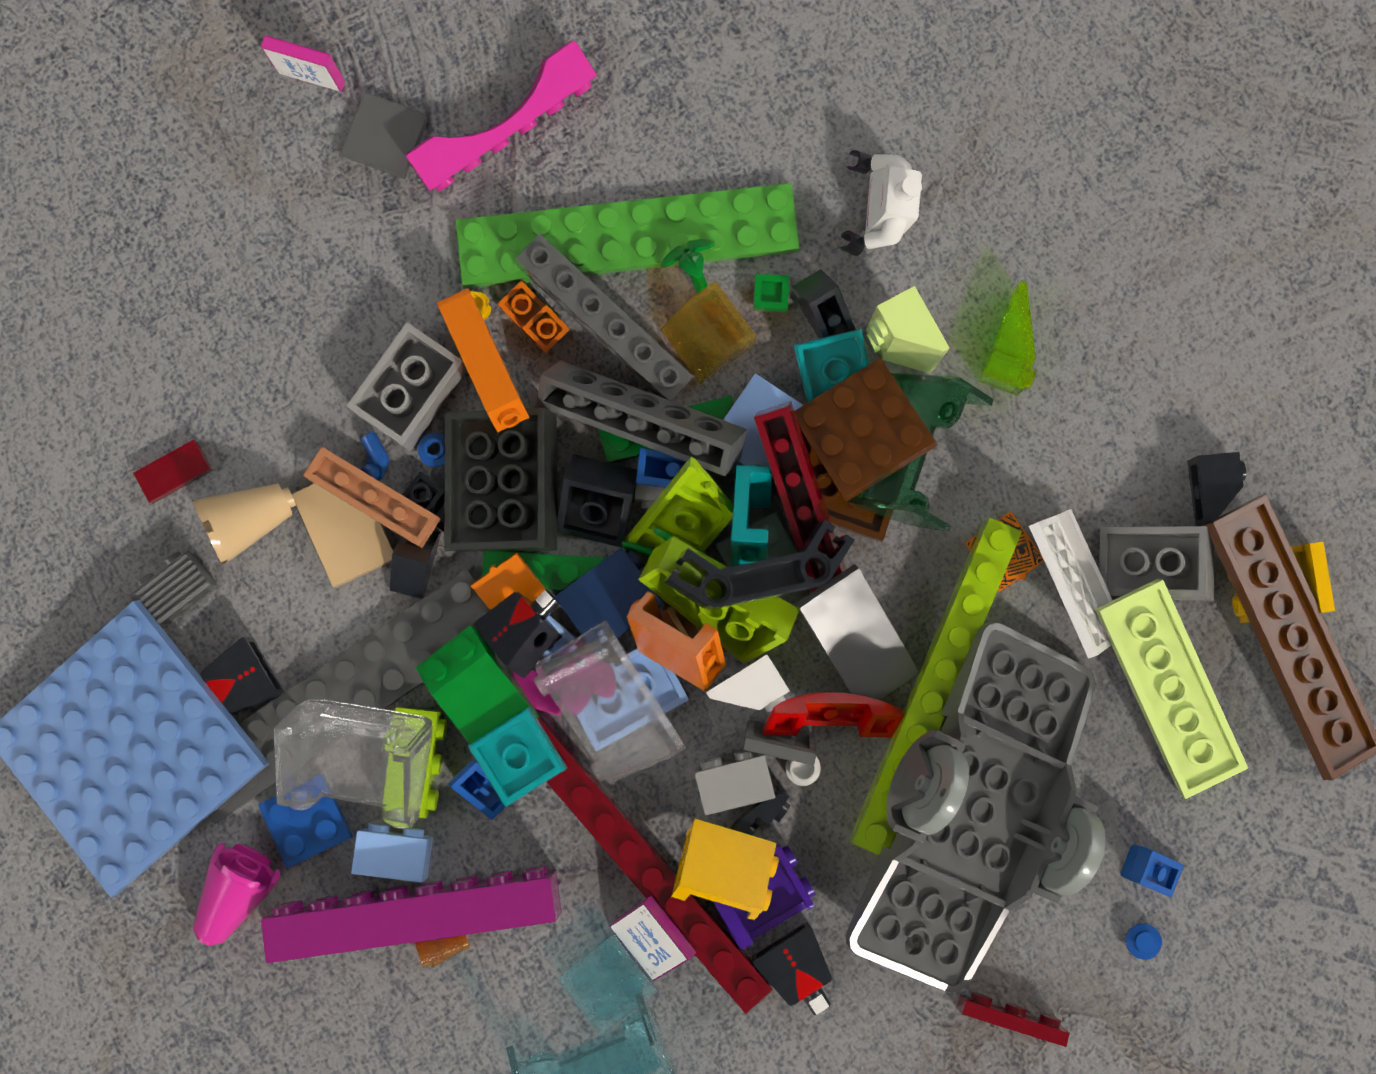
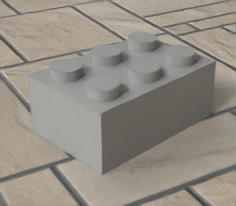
(408, 386)

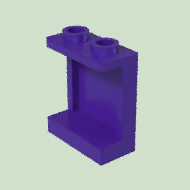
(788, 898)

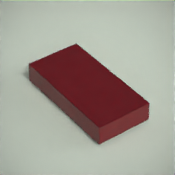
(172, 471)

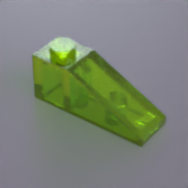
(1013, 349)

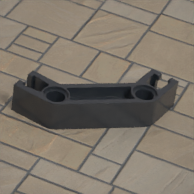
(764, 577)

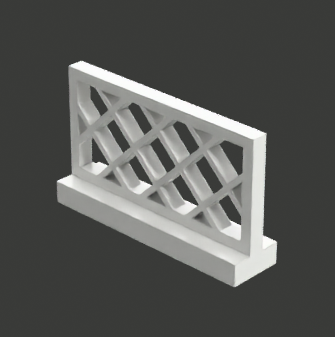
(1074, 577)

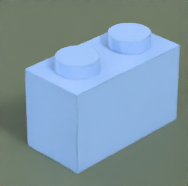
(392, 853)

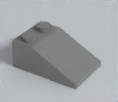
(1142, 554)

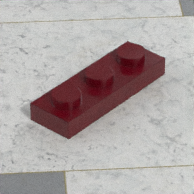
(1013, 1018)

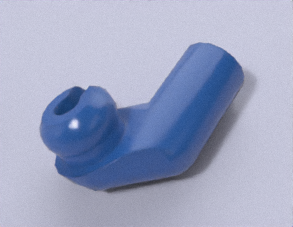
(378, 457)

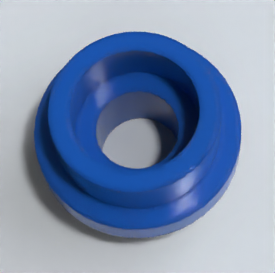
(423, 450)

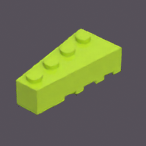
(743, 628)

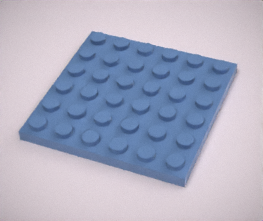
(126, 748)

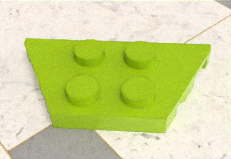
(687, 509)

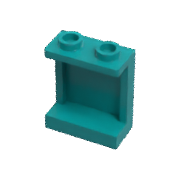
(752, 490)

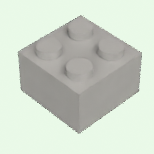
(733, 782)

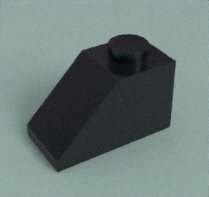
(823, 305)
(1214, 483)

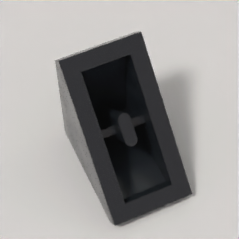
(413, 566)

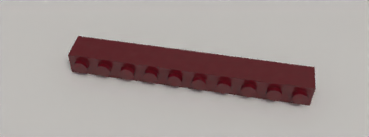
(655, 878)

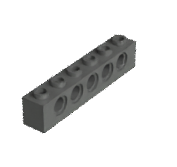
(602, 319)
(641, 417)

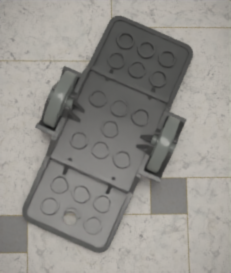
(983, 813)

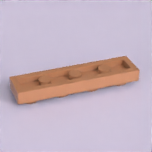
(371, 497)

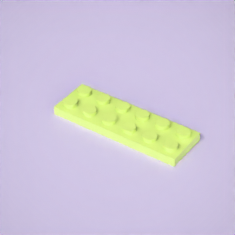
(1171, 688)

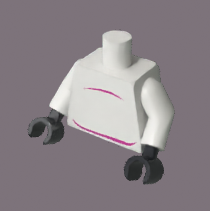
(891, 201)

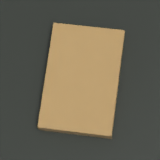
(343, 536)

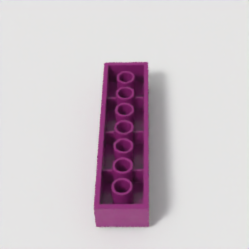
(411, 916)

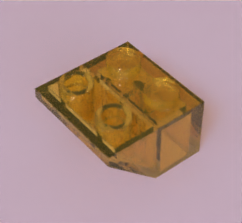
(708, 333)

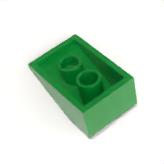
(473, 685)

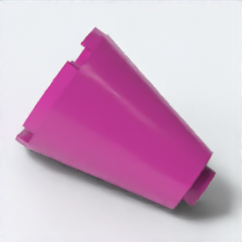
(231, 891)

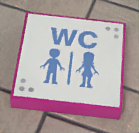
(303, 63)

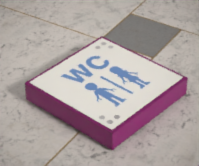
(652, 938)

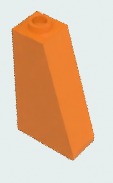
(483, 360)

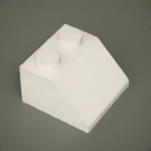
(753, 687)

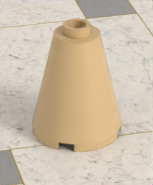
(243, 517)

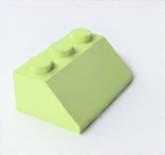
(906, 333)

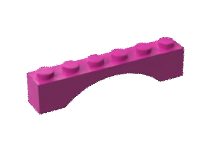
(559, 76)

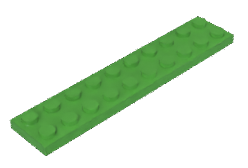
(632, 233)

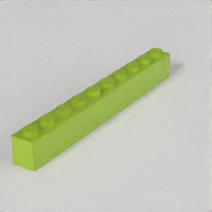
(939, 671)

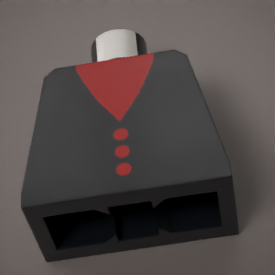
(519, 630)
(242, 677)
(796, 968)

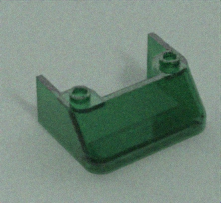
(939, 405)

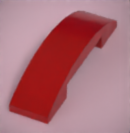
(870, 715)

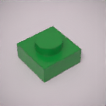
(771, 293)

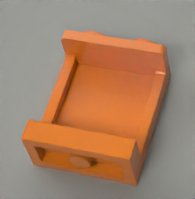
(693, 659)

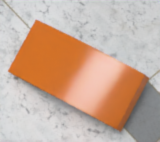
(533, 317)

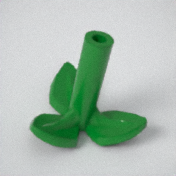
(690, 261)

